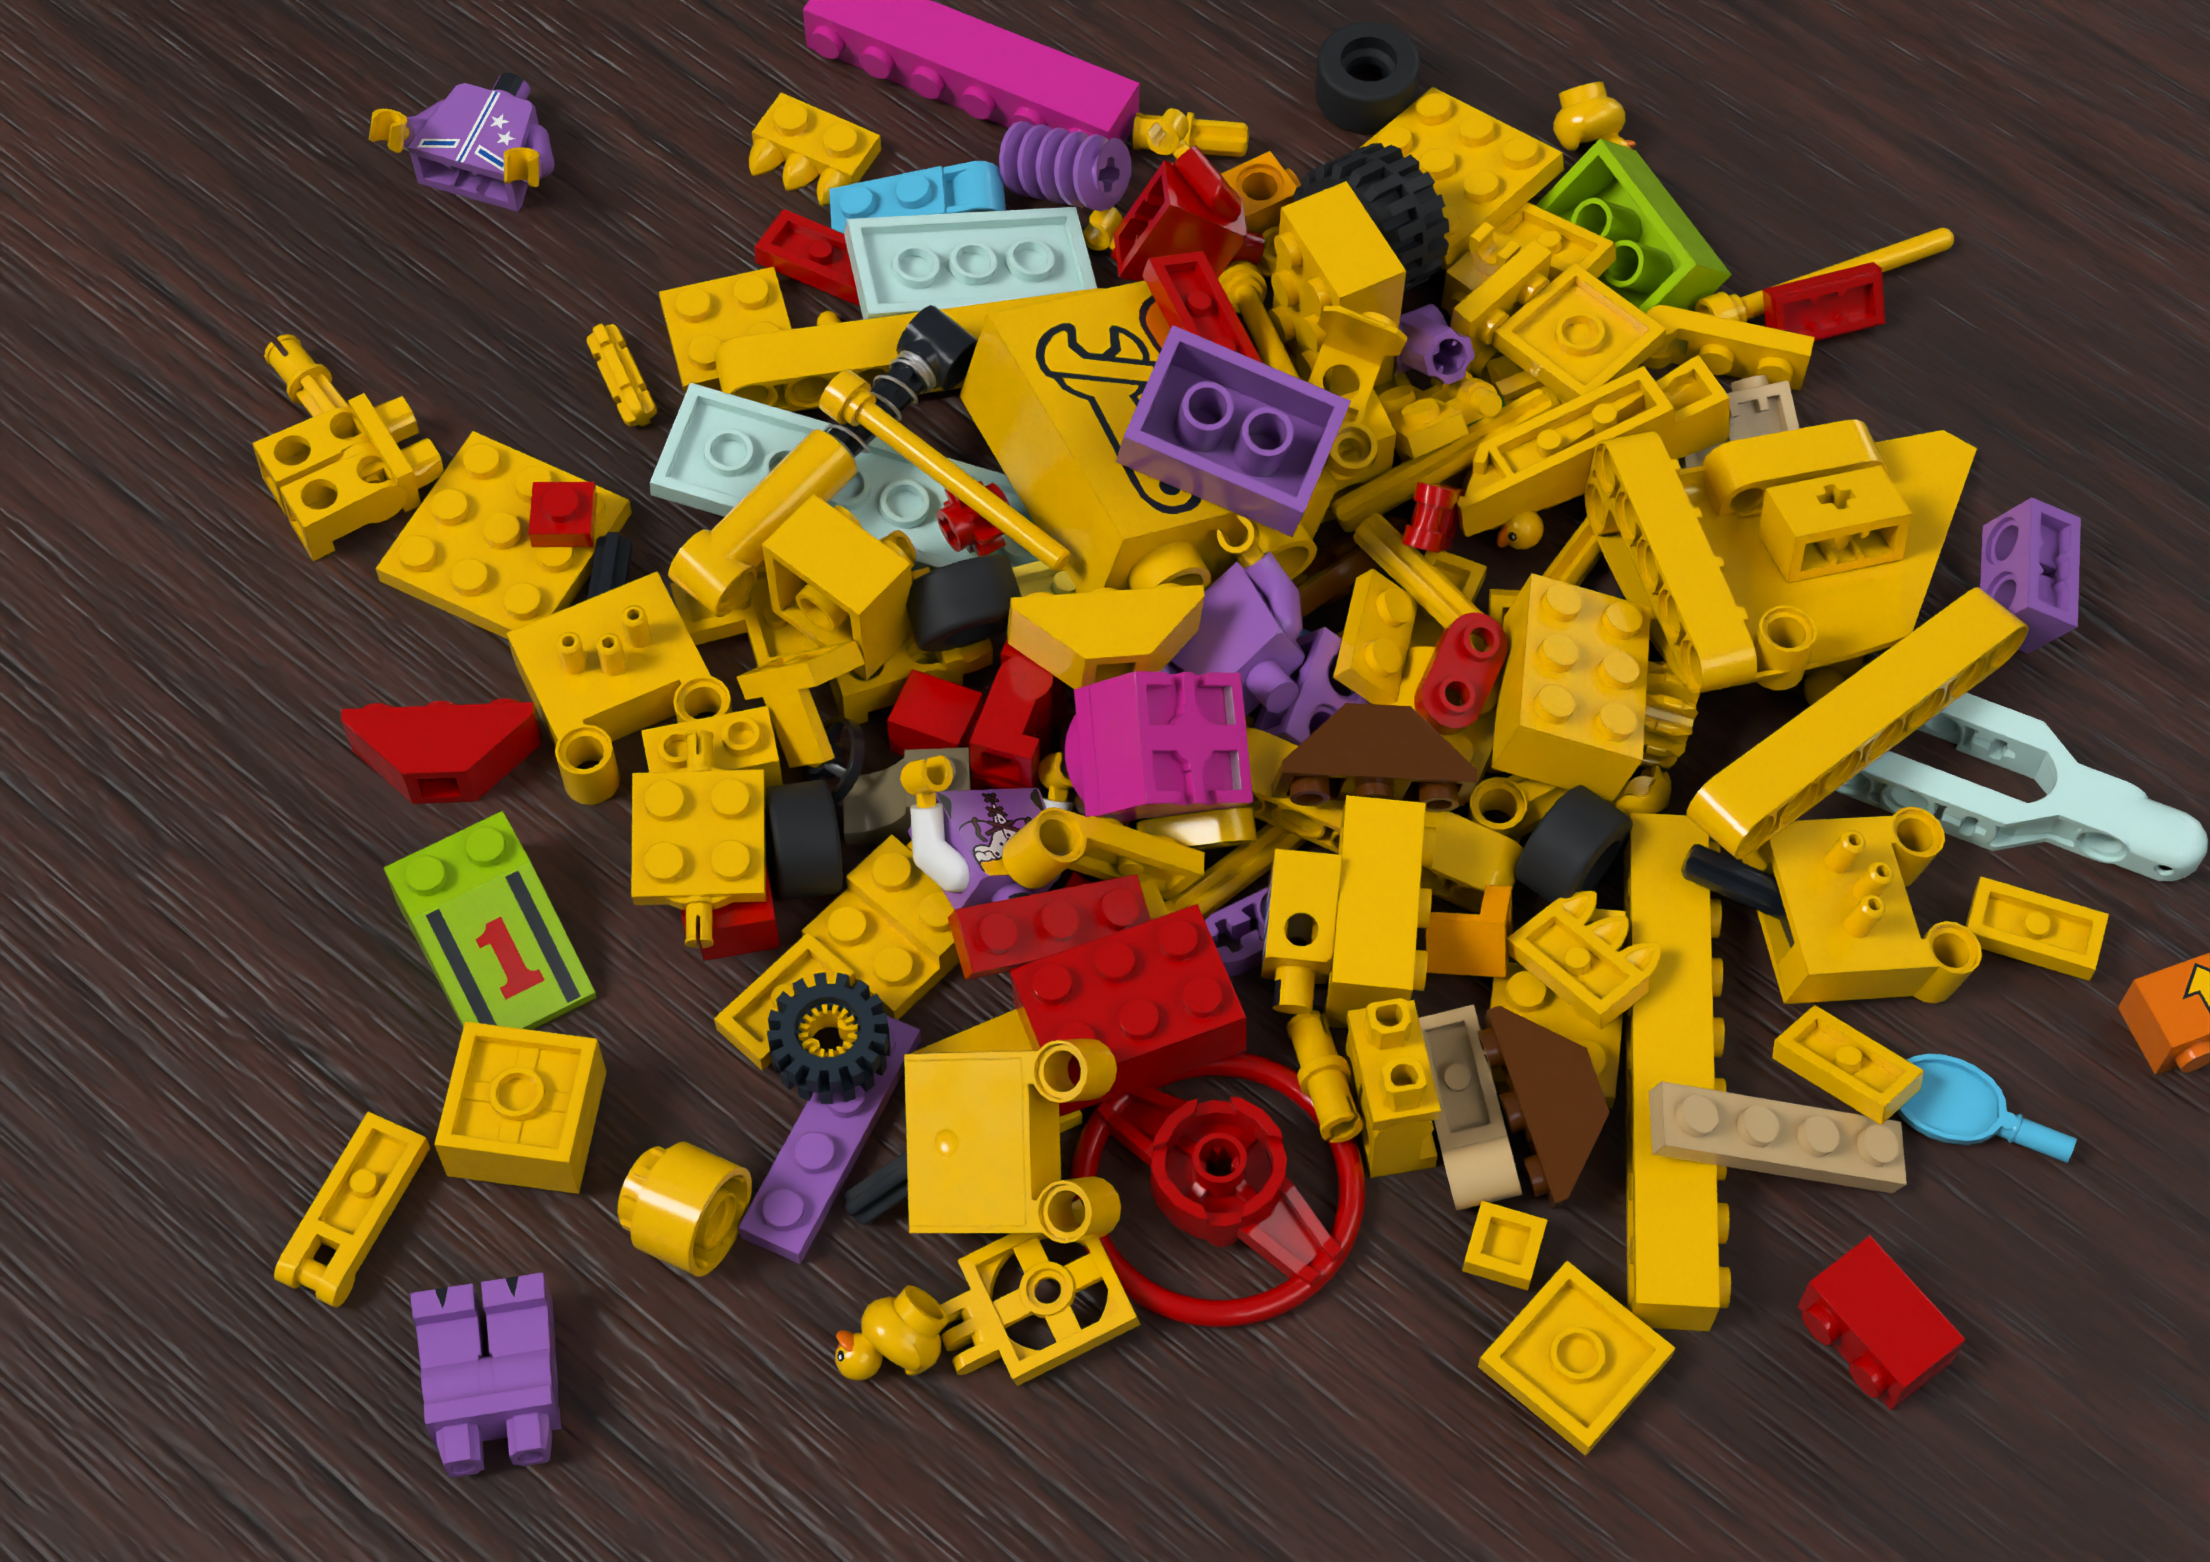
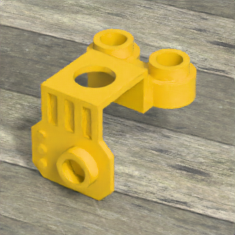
(1361, 346)

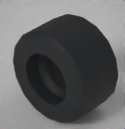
(1366, 50)
(962, 603)
(802, 840)
(1574, 845)

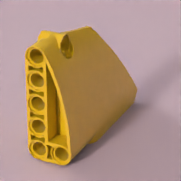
(1713, 590)

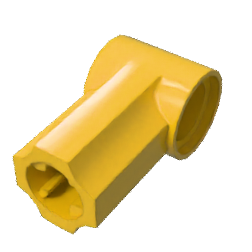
(1518, 797)

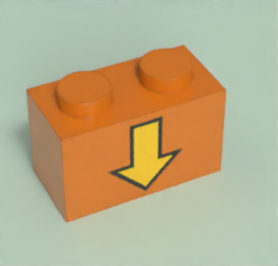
(2172, 1015)

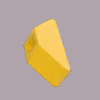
(1104, 630)

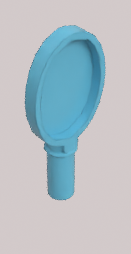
(1968, 1107)

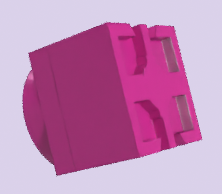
(1159, 745)

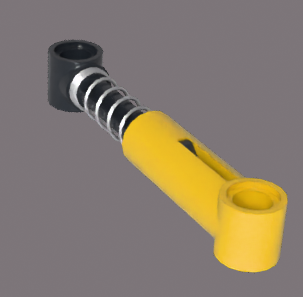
(724, 562)

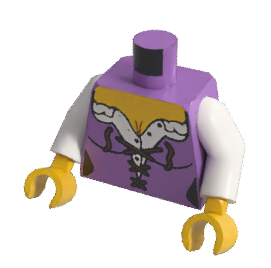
(963, 832)

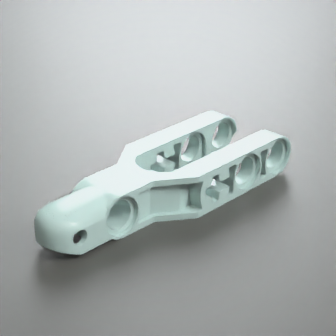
(2082, 806)

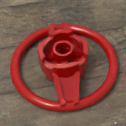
(1247, 1205)

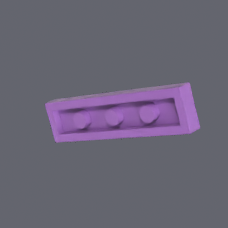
(820, 1158)

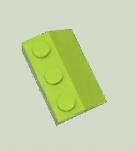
(1656, 245)

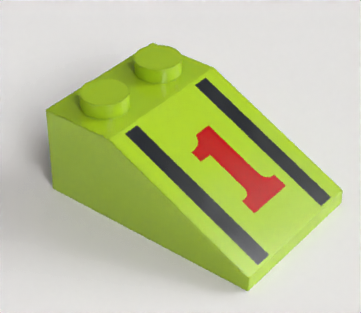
(489, 928)

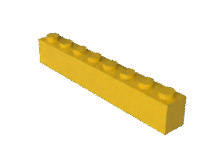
(1672, 1039)

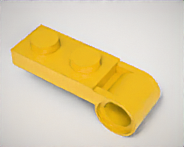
(1099, 849)

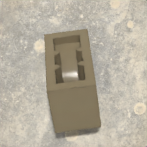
(881, 804)

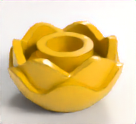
(1645, 793)

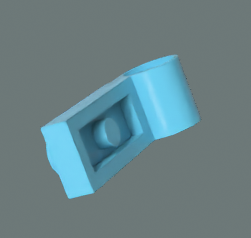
(935, 190)

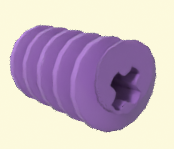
(1064, 166)

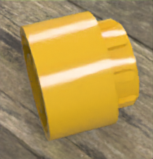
(684, 1206)

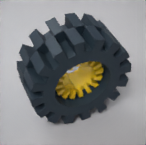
(836, 1005)

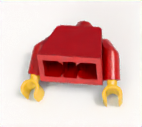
(1178, 212)

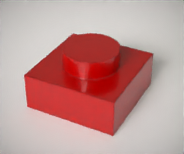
(563, 514)

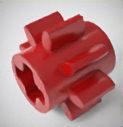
(968, 529)

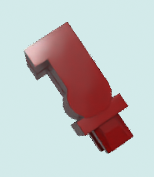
(1016, 724)

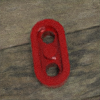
(1463, 669)

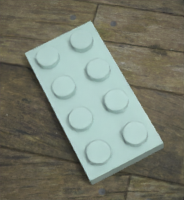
(965, 258)

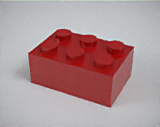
(1144, 993)

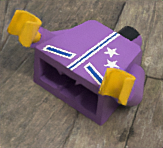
(474, 142)

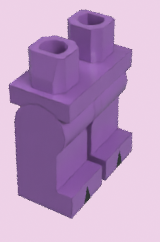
(494, 1396)

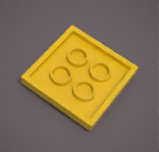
(1474, 159)
(473, 547)

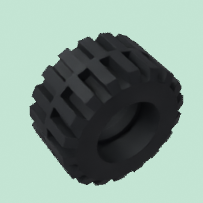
(1397, 201)

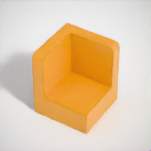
(1472, 941)

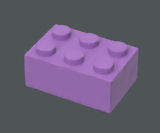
(1232, 431)

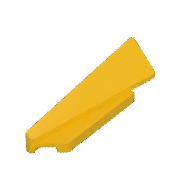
(1552, 453)

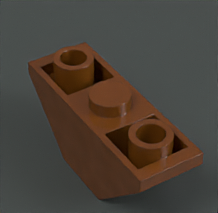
(1376, 755)
(1549, 1098)

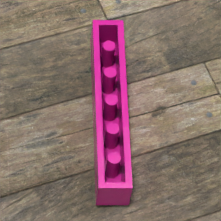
(972, 65)

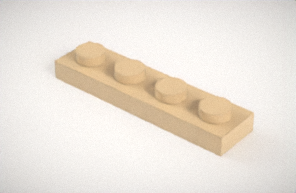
(1776, 1137)

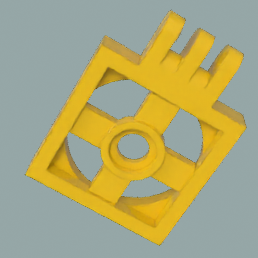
(987, 1320)

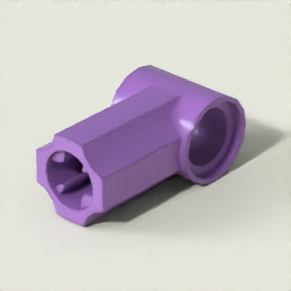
(1433, 346)

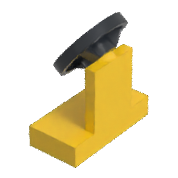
(803, 737)

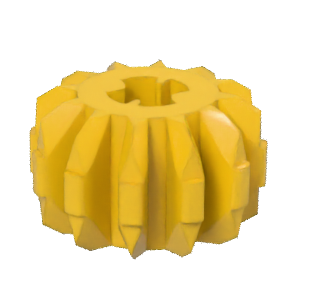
(1667, 716)

